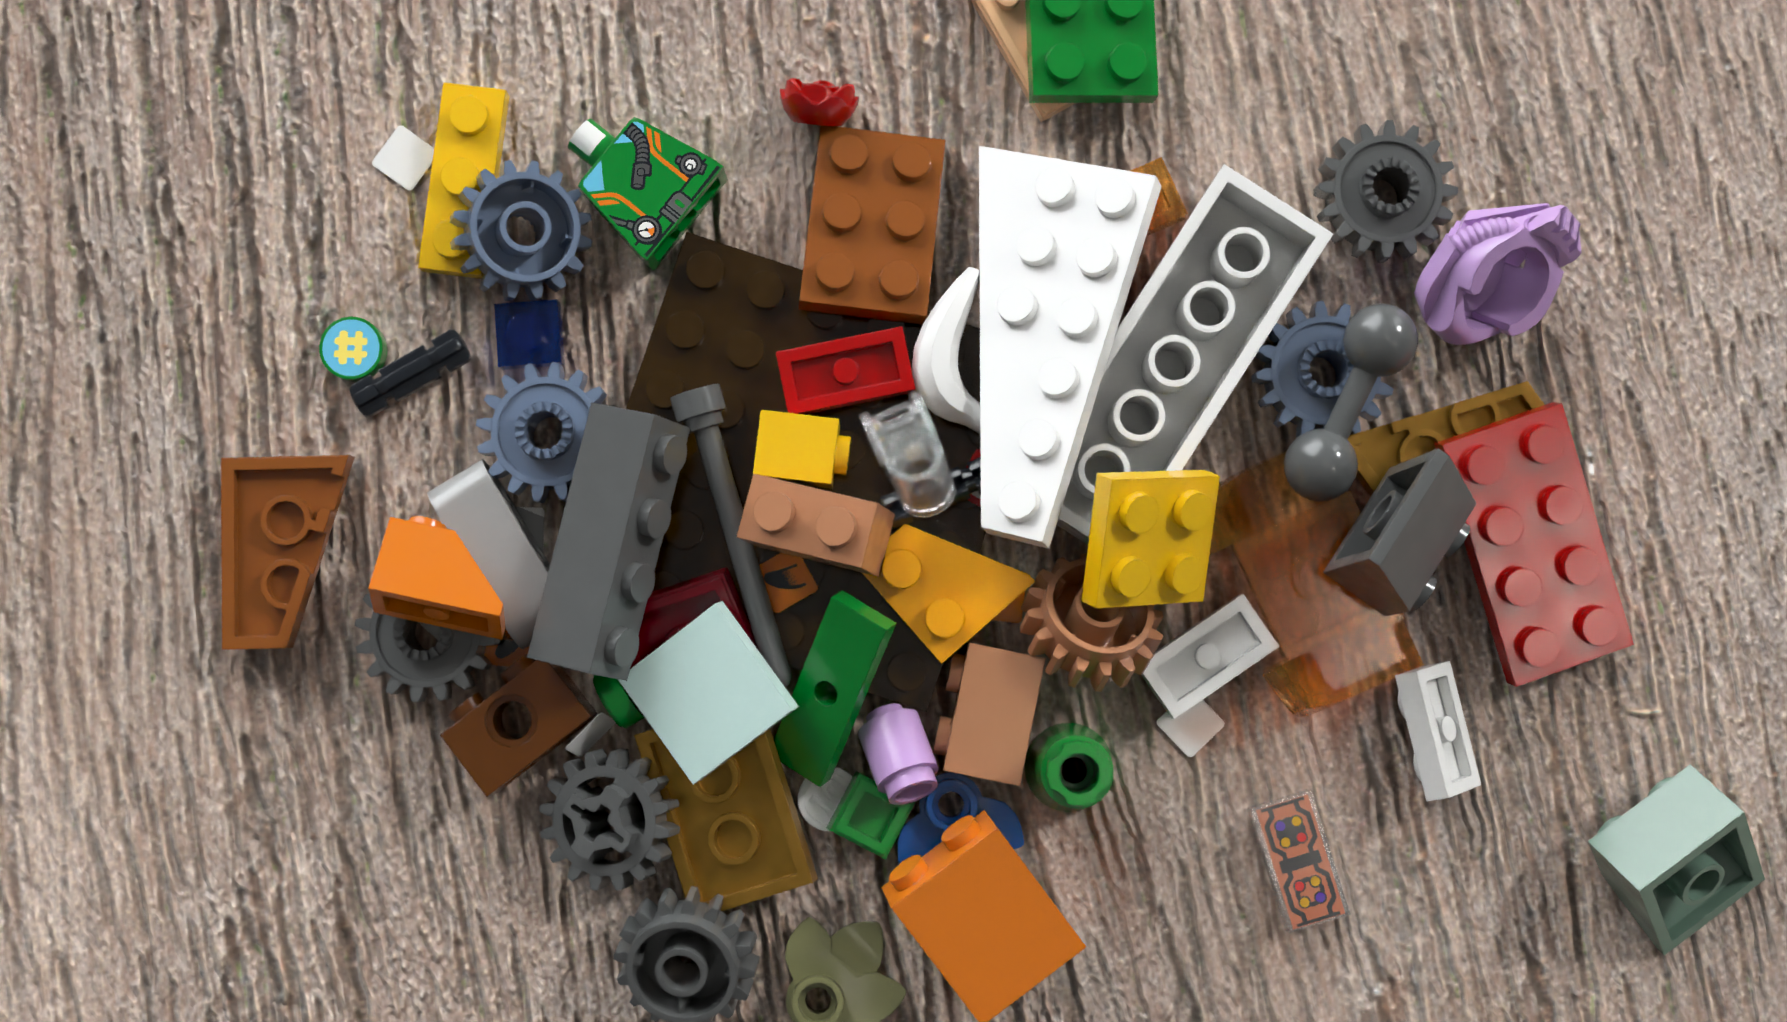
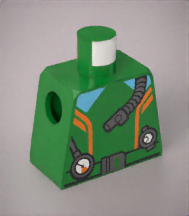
(645, 184)

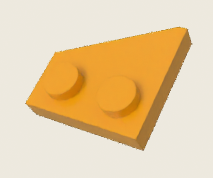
(944, 588)

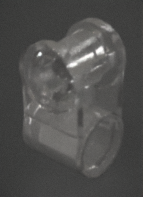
(911, 456)

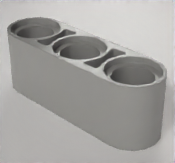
(498, 542)

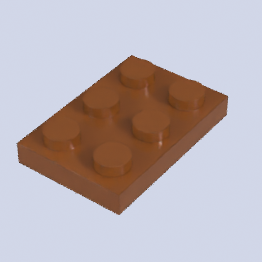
(872, 224)

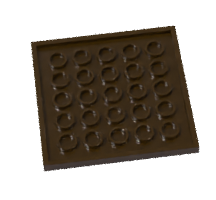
(723, 327)

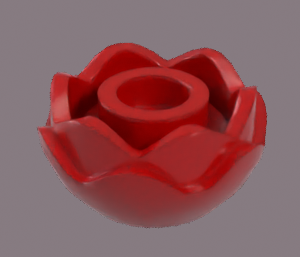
(818, 102)

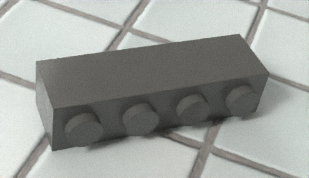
(609, 541)

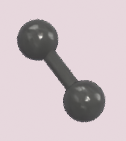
(1378, 344)

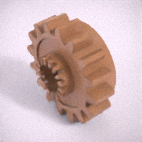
(1084, 638)

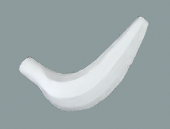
(937, 353)

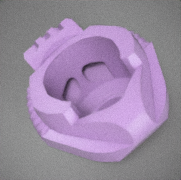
(1475, 277)

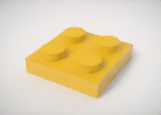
(1150, 538)

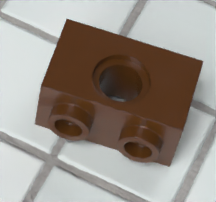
(489, 751)

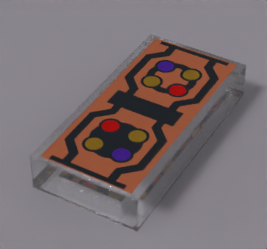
(1298, 861)

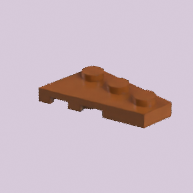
(273, 542)

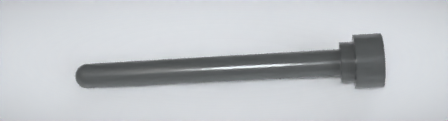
(701, 412)

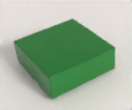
(868, 816)

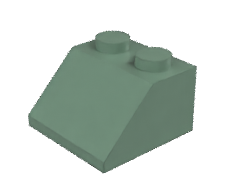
(1678, 857)

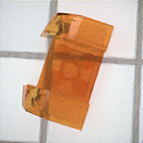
(1324, 633)

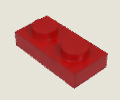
(845, 371)

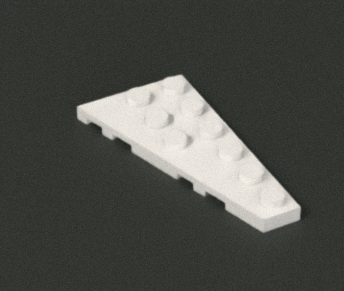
(1052, 291)

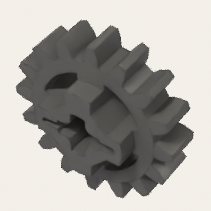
(583, 823)

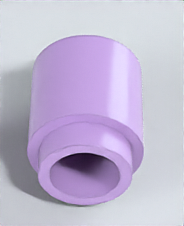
(899, 753)

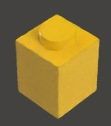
(801, 448)

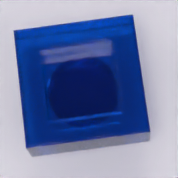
(529, 334)

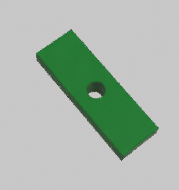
(832, 687)

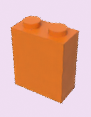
(981, 916)

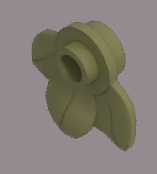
(845, 969)

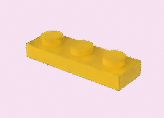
(465, 144)

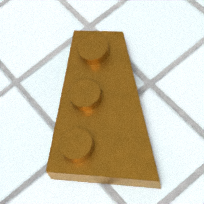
(1415, 435)

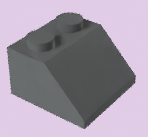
(1404, 534)

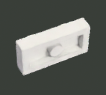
(1208, 656)
(1437, 731)

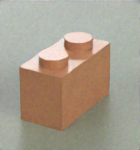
(816, 524)
(990, 713)

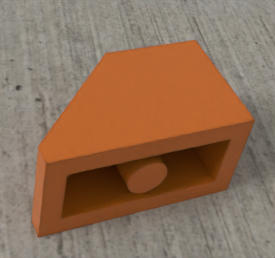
(433, 580)

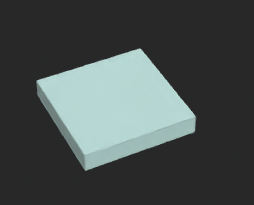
(708, 692)

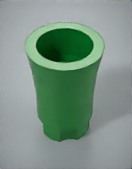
(1045, 762)

